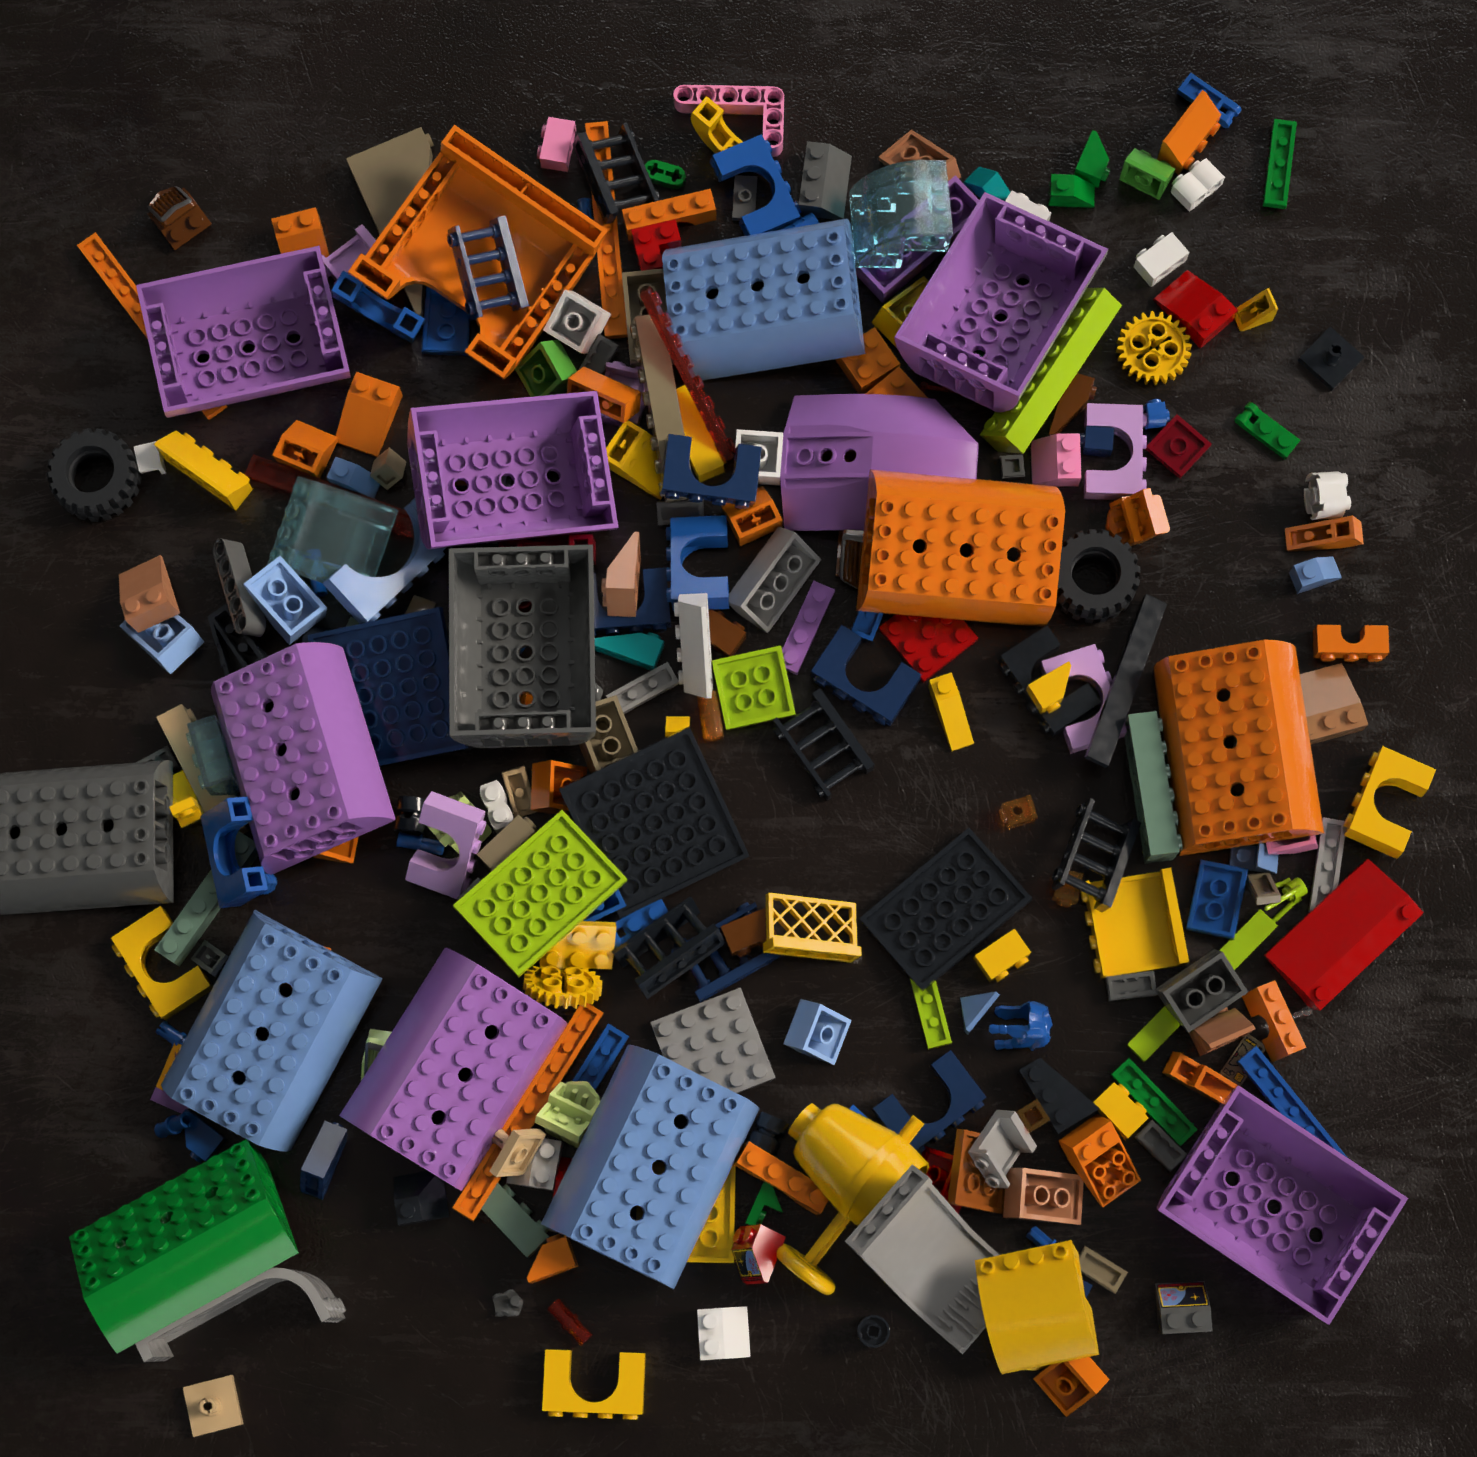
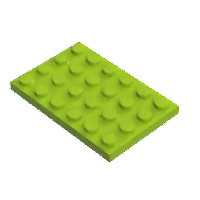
(540, 893)

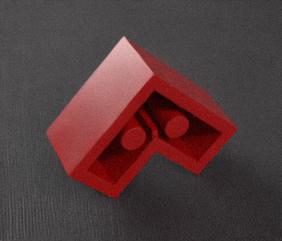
(652, 241)

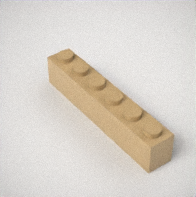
(175, 728)

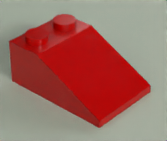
(1197, 307)

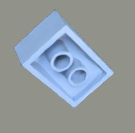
(285, 600)
(167, 642)

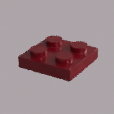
(1178, 446)

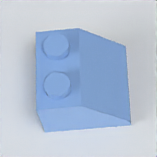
(817, 1031)

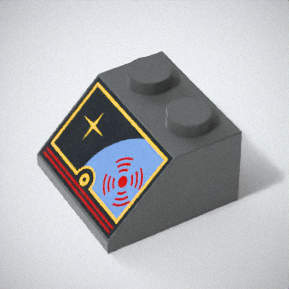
(1183, 1307)

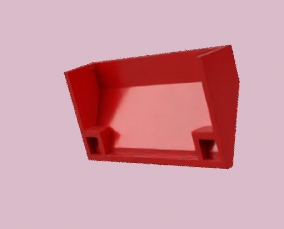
(1343, 935)

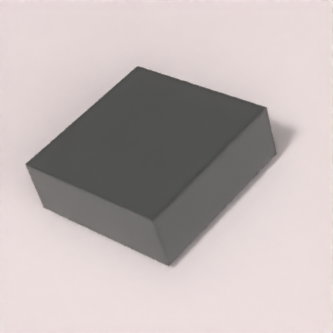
(1012, 467)

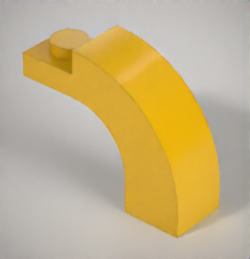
(711, 127)
(185, 802)

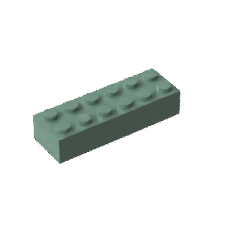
(1151, 787)

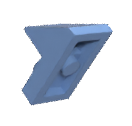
(1254, 858)

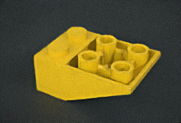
(633, 458)

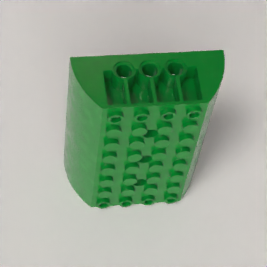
(182, 1245)

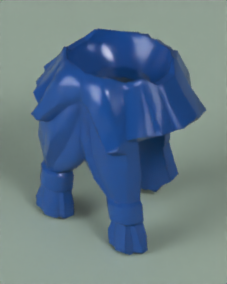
(1029, 1036)

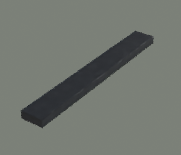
(1125, 681)

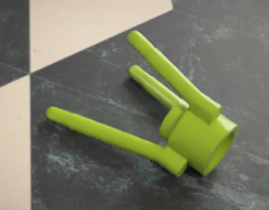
(1293, 891)

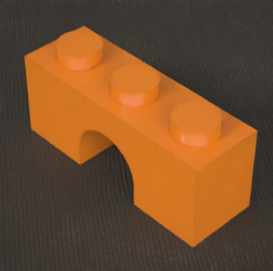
(1330, 644)
(1283, 1033)

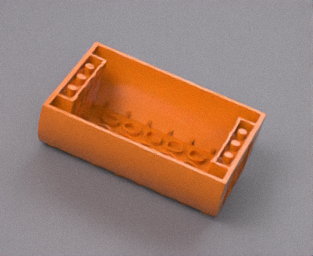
(945, 516)
(1270, 753)

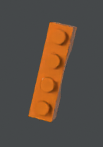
(690, 208)
(781, 1176)

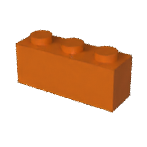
(614, 397)

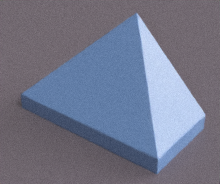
(975, 1007)

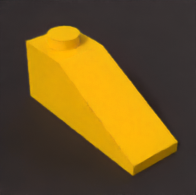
(950, 711)

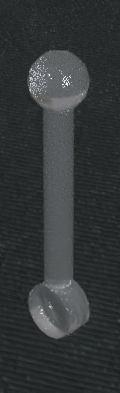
(1306, 1011)

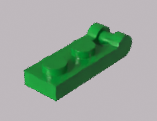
(1267, 430)

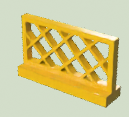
(812, 947)

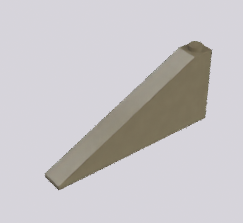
(386, 179)

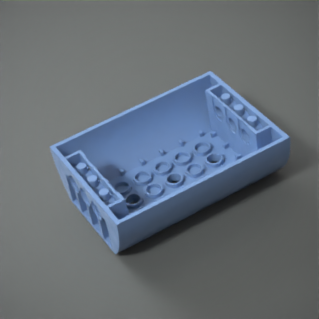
(772, 326)
(303, 1041)
(617, 1156)

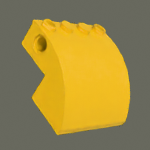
(1036, 1307)

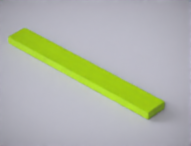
(1236, 951)

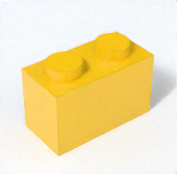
(1002, 956)
(1121, 1110)

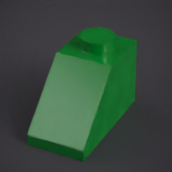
(1093, 161)
(1070, 191)

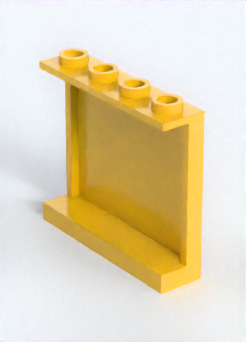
(1140, 928)

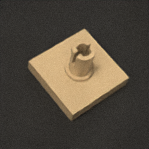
(516, 1151)
(213, 1405)

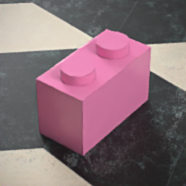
(557, 144)

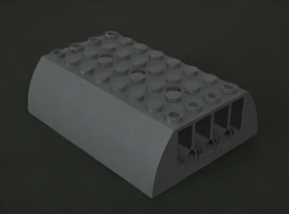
(491, 631)
(86, 863)

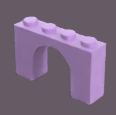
(1128, 425)
(1087, 667)
(464, 825)

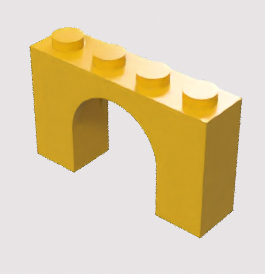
(1365, 822)
(134, 944)
(561, 1397)

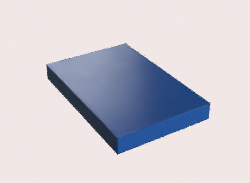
(445, 326)
(1217, 899)

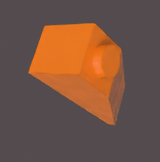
(1325, 535)

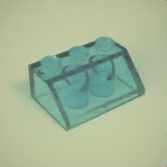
(212, 757)

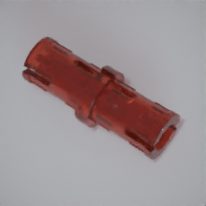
(569, 1322)

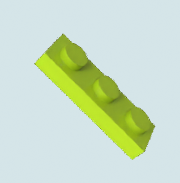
(932, 1016)

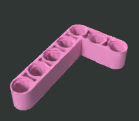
(739, 105)

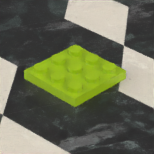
(753, 687)

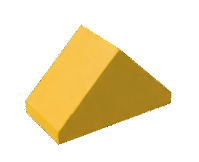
(1256, 311)

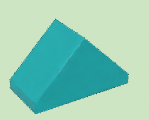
(987, 181)

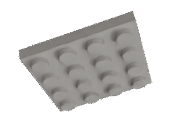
(716, 1042)

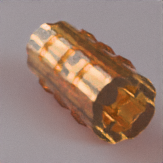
(710, 718)

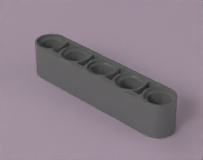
(233, 573)

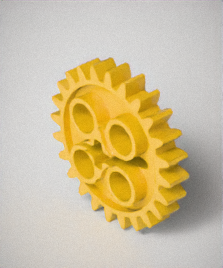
(1166, 364)
(578, 987)

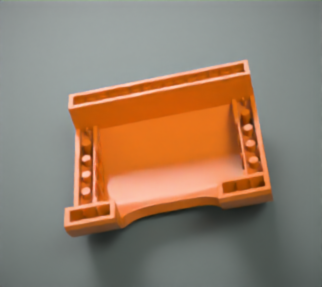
(468, 189)

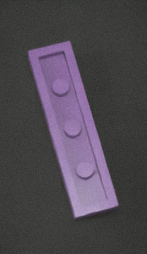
(806, 626)

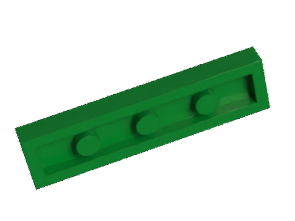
(1279, 164)
(1158, 1106)

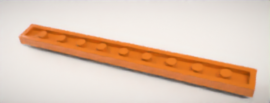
(609, 251)
(121, 286)
(532, 1101)

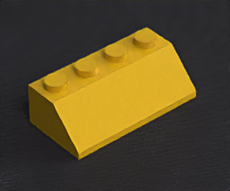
(204, 468)

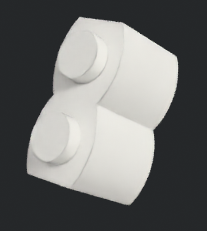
(1197, 184)
(496, 804)

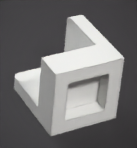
(149, 458)

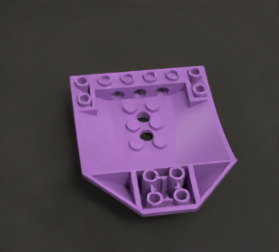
(884, 432)

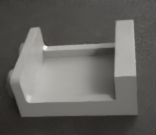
(1000, 1146)

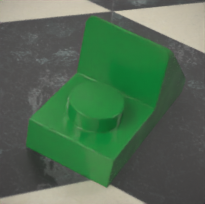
(765, 1198)

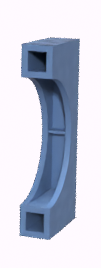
(367, 595)

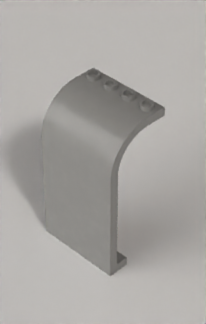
(926, 1256)
(327, 1306)

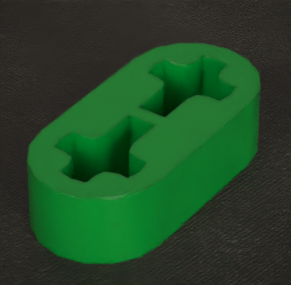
(665, 174)

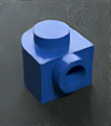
(1156, 414)

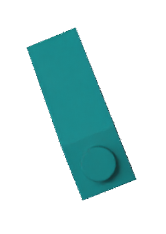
(633, 648)

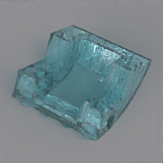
(900, 211)
(331, 529)

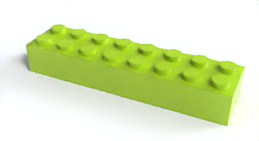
(1016, 428)

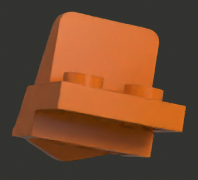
(1137, 517)

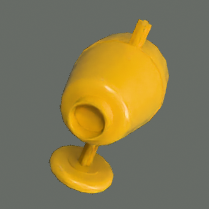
(854, 1169)

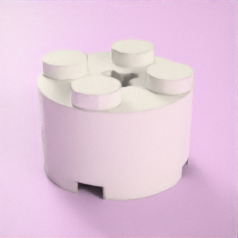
(1326, 495)

